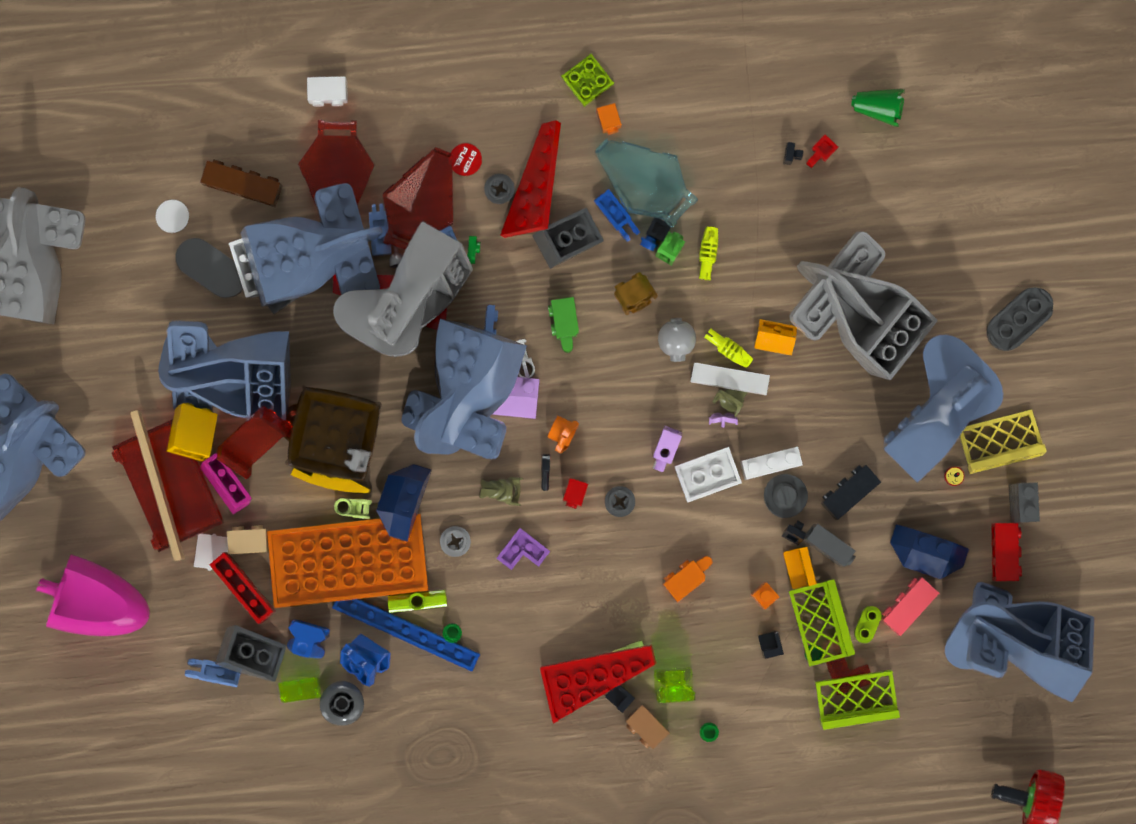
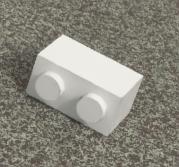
(327, 91)

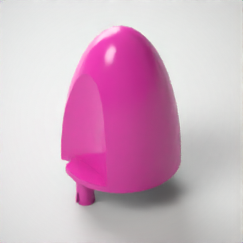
(94, 601)

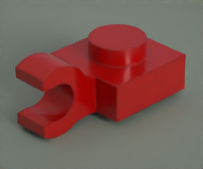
(822, 150)

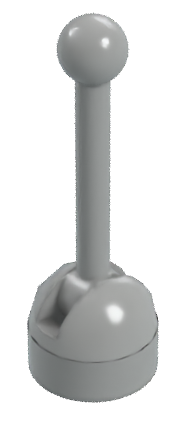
(395, 258)

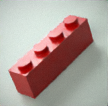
(242, 587)

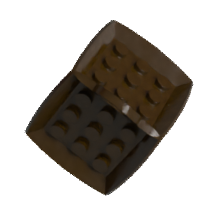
(328, 427)

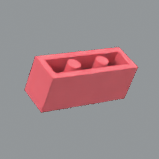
(909, 605)

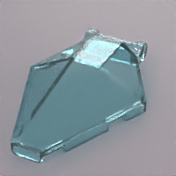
(645, 180)

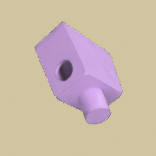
(670, 440)

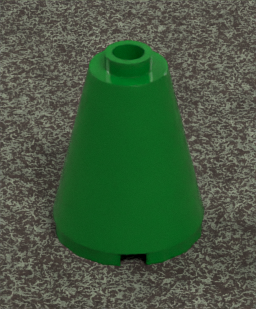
(880, 105)

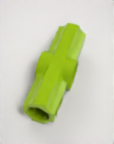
(404, 602)

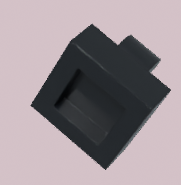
(791, 153)
(658, 229)
(794, 533)

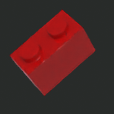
(575, 493)

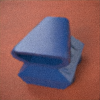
(307, 639)
(364, 659)

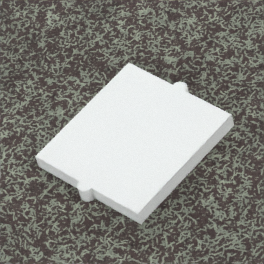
(208, 549)

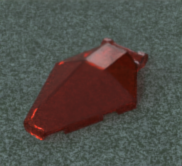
(337, 160)
(419, 197)

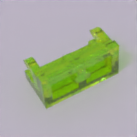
(299, 689)

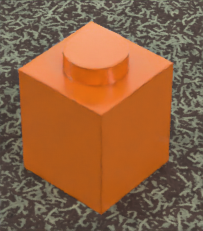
(609, 119)
(765, 595)

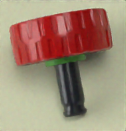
(1040, 802)

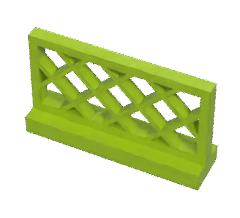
(837, 616)
(863, 715)

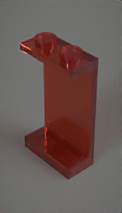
(253, 441)

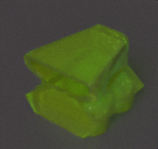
(674, 685)

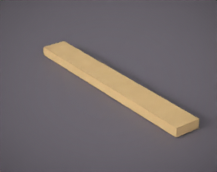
(157, 485)

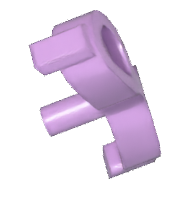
(718, 417)

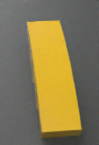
(331, 483)

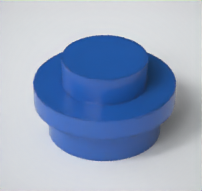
(649, 243)

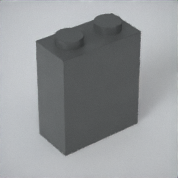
(1024, 502)
(830, 545)

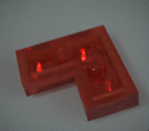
(839, 668)

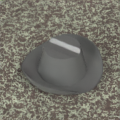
(785, 495)
(341, 703)

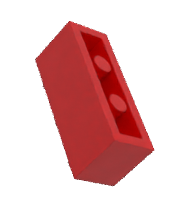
(1006, 551)

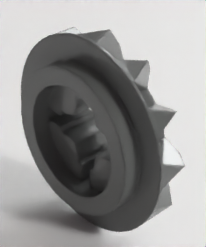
(496, 180)
(620, 492)

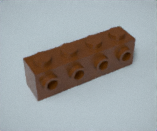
(241, 183)

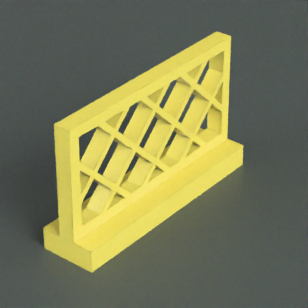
(1009, 456)

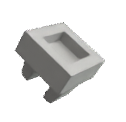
(359, 460)

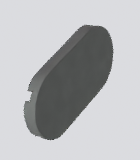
(209, 267)
(1020, 319)

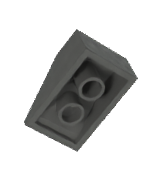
(568, 238)
(250, 653)

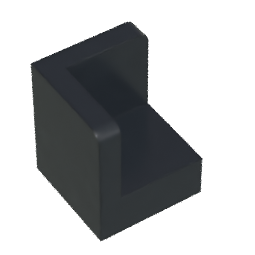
(770, 645)
(620, 698)

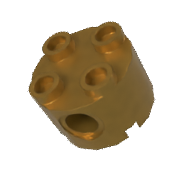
(635, 293)

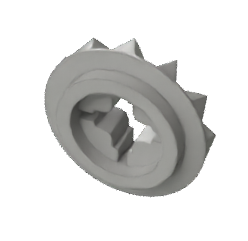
(446, 538)

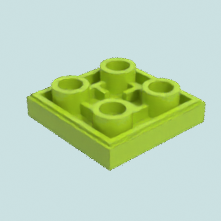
(587, 80)

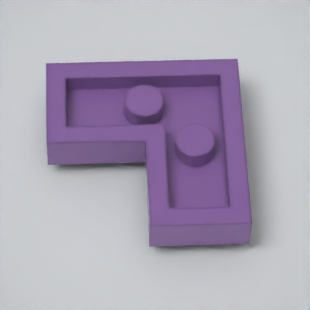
(521, 545)

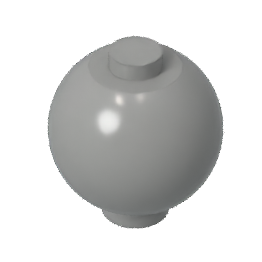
(677, 339)

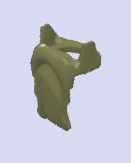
(730, 399)
(502, 490)

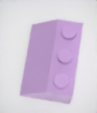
(522, 399)

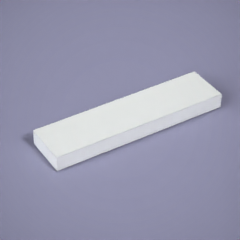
(730, 378)

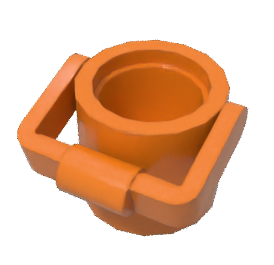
(562, 432)

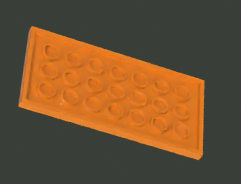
(344, 563)

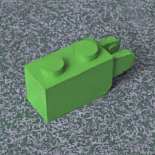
(670, 247)
(565, 321)

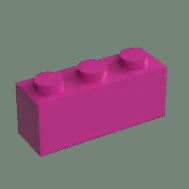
(225, 484)

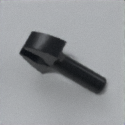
(545, 472)

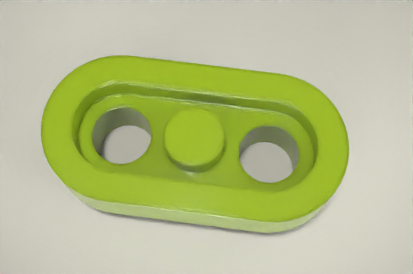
(867, 624)

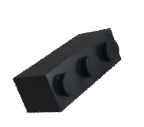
(850, 491)

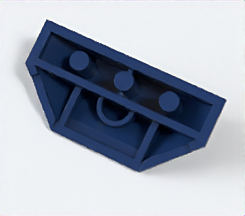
(402, 500)
(927, 552)

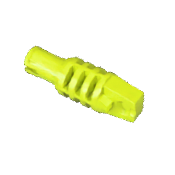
(708, 252)
(729, 349)

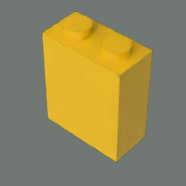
(192, 432)

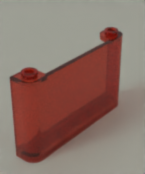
(184, 484)

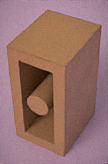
(647, 727)

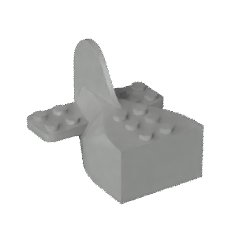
(27, 254)
(421, 290)
(873, 317)

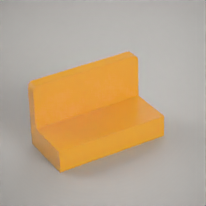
(775, 337)
(799, 568)

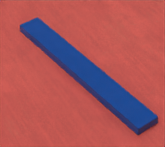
(408, 632)

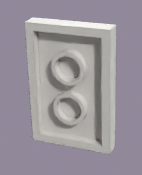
(708, 474)

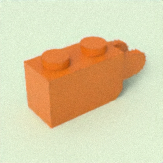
(687, 578)

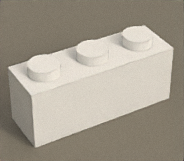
(243, 268)
(771, 463)

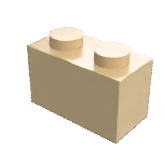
(247, 541)

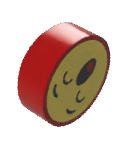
(954, 476)

